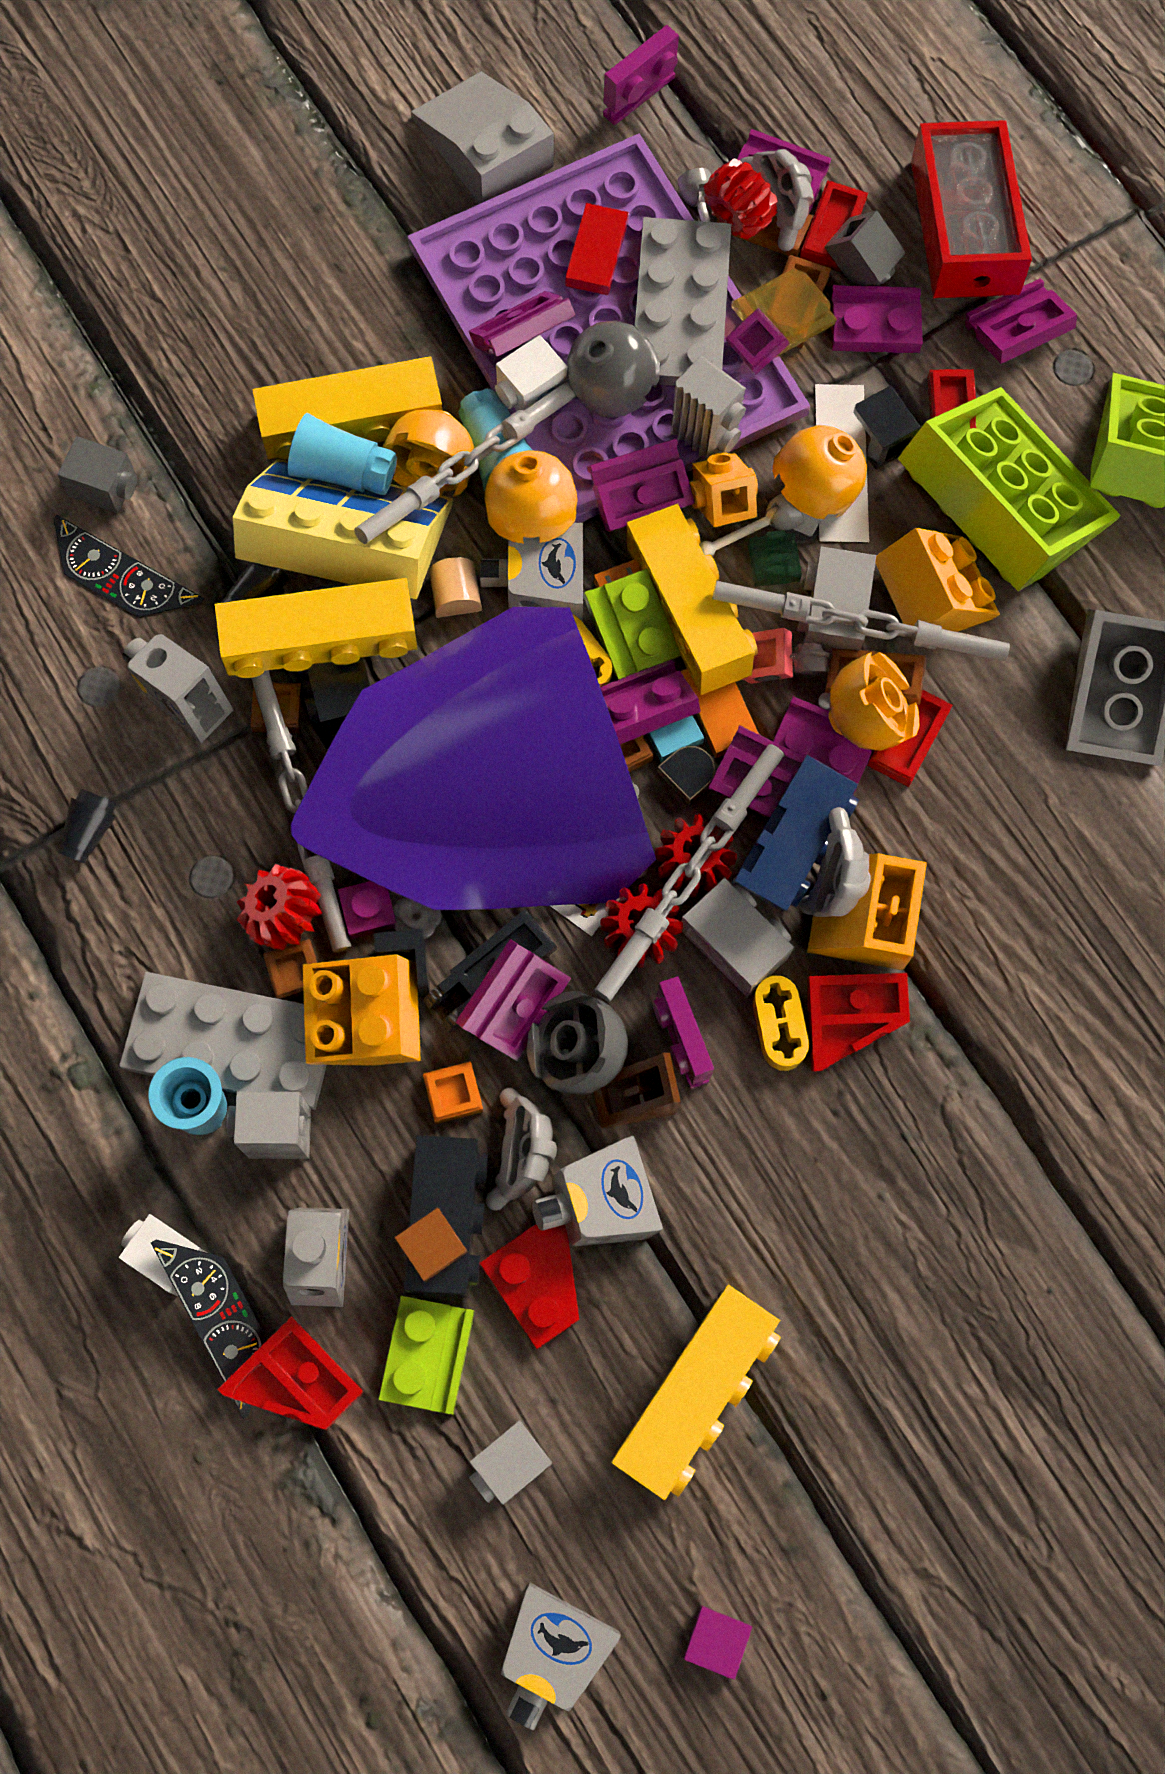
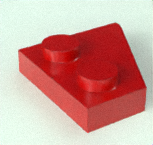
(853, 1013)
(537, 1282)
(294, 1379)

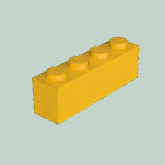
(355, 401)
(684, 579)
(316, 628)
(696, 1392)

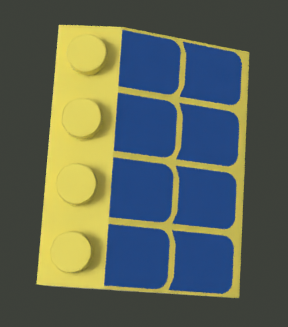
(312, 524)

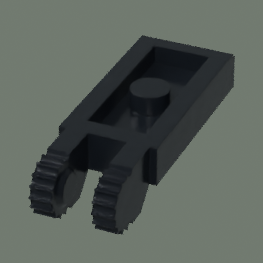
(475, 966)

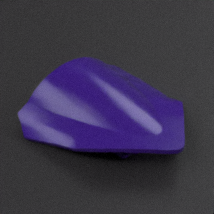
(483, 776)

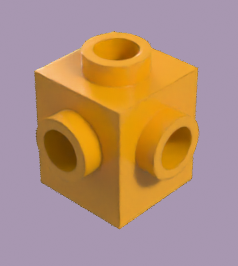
(724, 489)

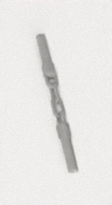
(427, 489)
(922, 634)
(315, 867)
(654, 922)

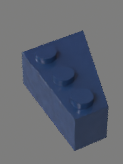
(795, 835)

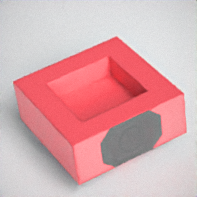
(773, 656)

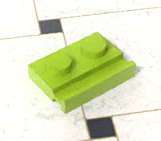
(631, 624)
(426, 1355)

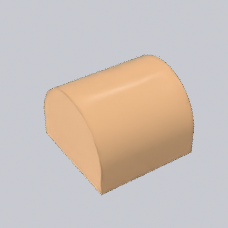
(454, 587)

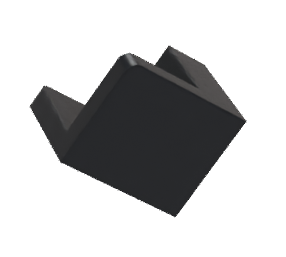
(888, 425)
(410, 945)

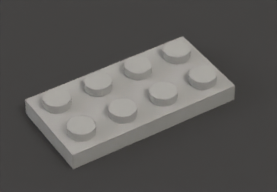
(683, 292)
(242, 1035)

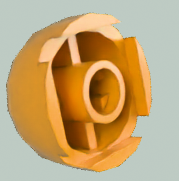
(426, 441)
(821, 471)
(530, 497)
(870, 704)

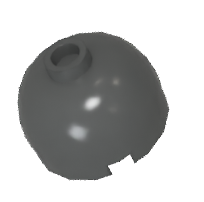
(612, 368)
(577, 1044)

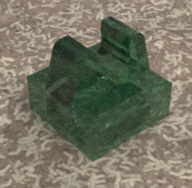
(774, 559)

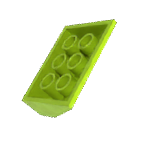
(1131, 442)
(1007, 487)

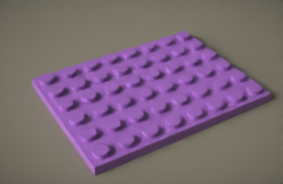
(523, 246)

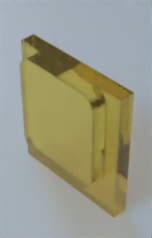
(791, 305)

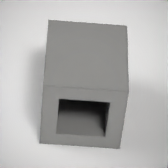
(508, 1464)

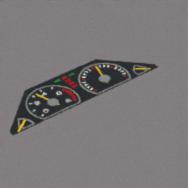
(117, 574)
(214, 1307)

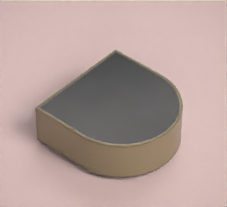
(688, 772)

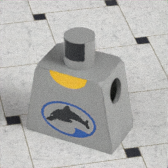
(541, 572)
(170, 673)
(602, 1198)
(316, 1256)
(553, 1654)

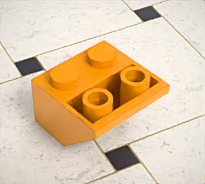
(936, 580)
(883, 921)
(361, 1011)

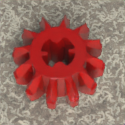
(740, 198)
(676, 852)
(279, 907)
(630, 911)

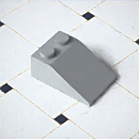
(487, 136)
(1120, 689)

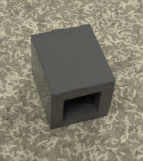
(865, 250)
(98, 475)

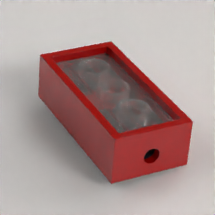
(970, 209)

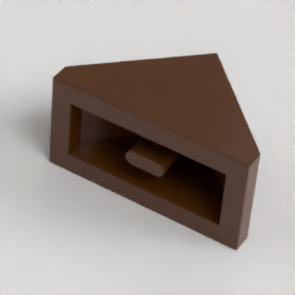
(639, 1093)

